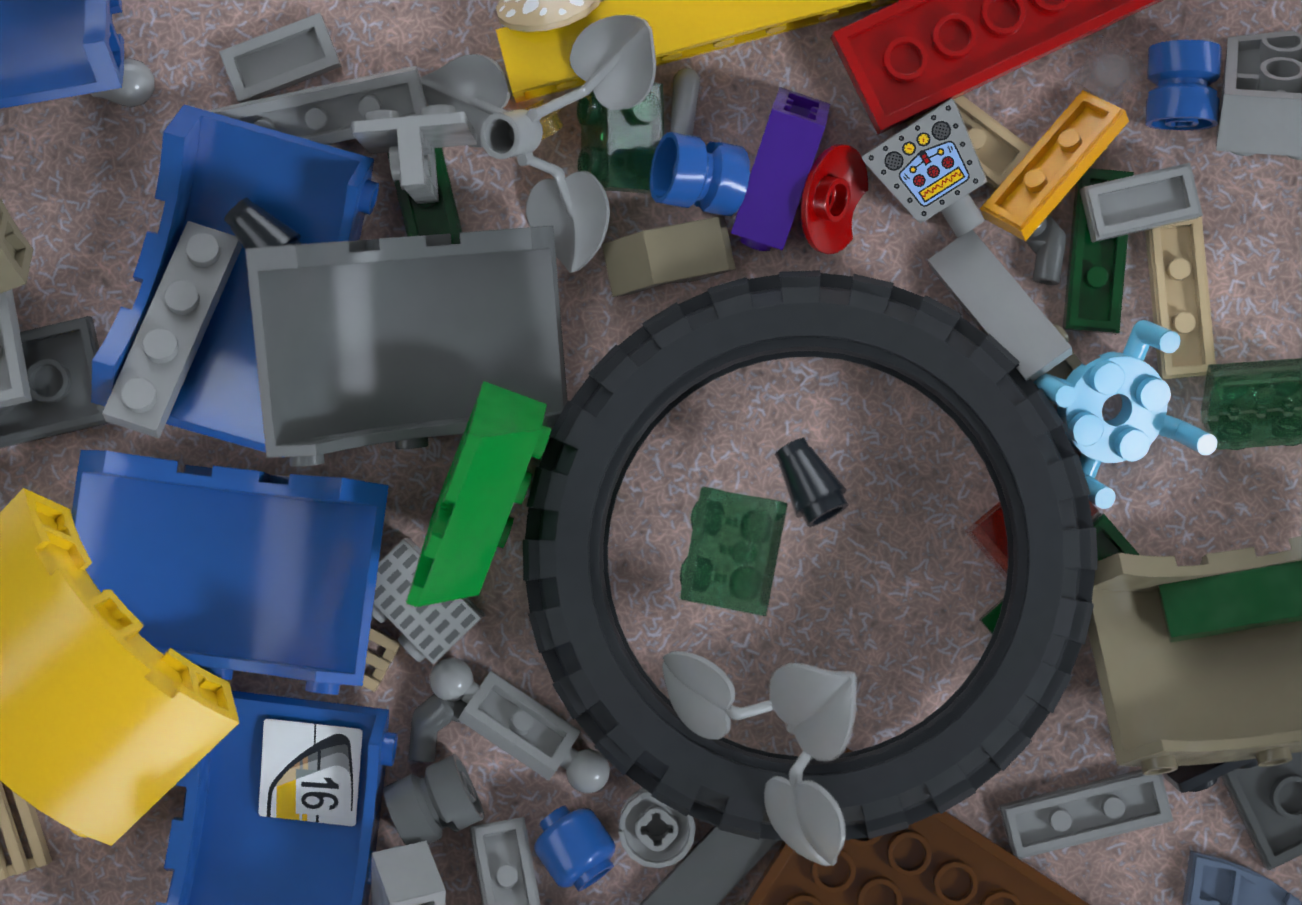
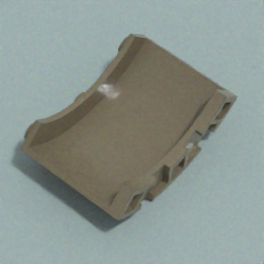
(1197, 696)

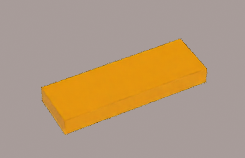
(1054, 165)

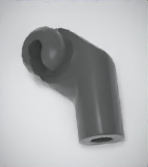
(1049, 246)
(426, 722)

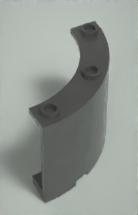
(400, 336)

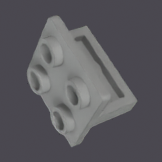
(413, 143)

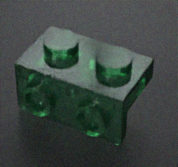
(622, 142)
(1254, 403)
(732, 551)

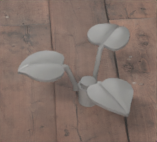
(620, 68)
(817, 710)

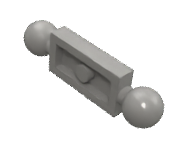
(519, 725)

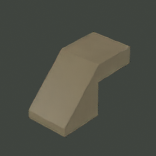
(668, 256)

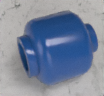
(574, 847)

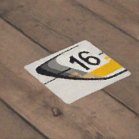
(310, 772)

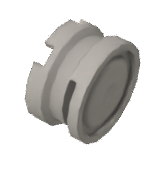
(654, 832)

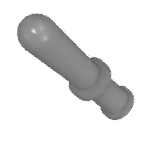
(684, 101)

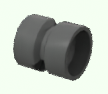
(431, 803)

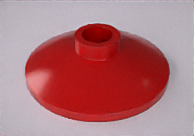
(830, 198)

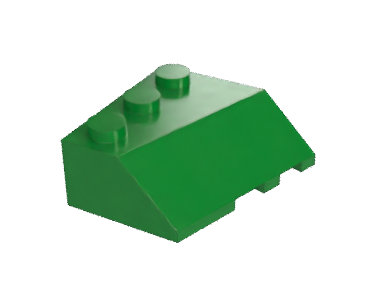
(479, 495)

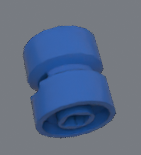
(1183, 79)
(699, 174)

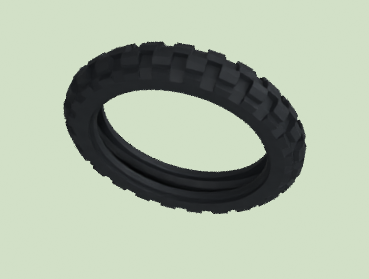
(867, 324)

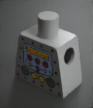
(932, 168)

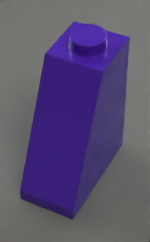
(780, 170)

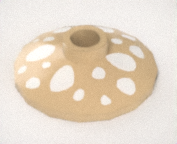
(542, 14)

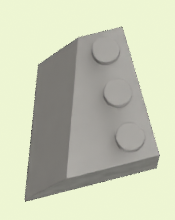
(1262, 95)

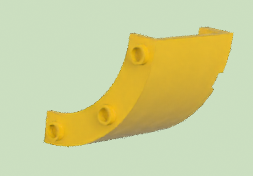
(86, 704)

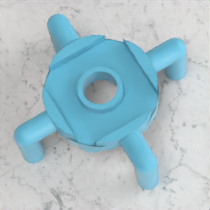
(1142, 410)

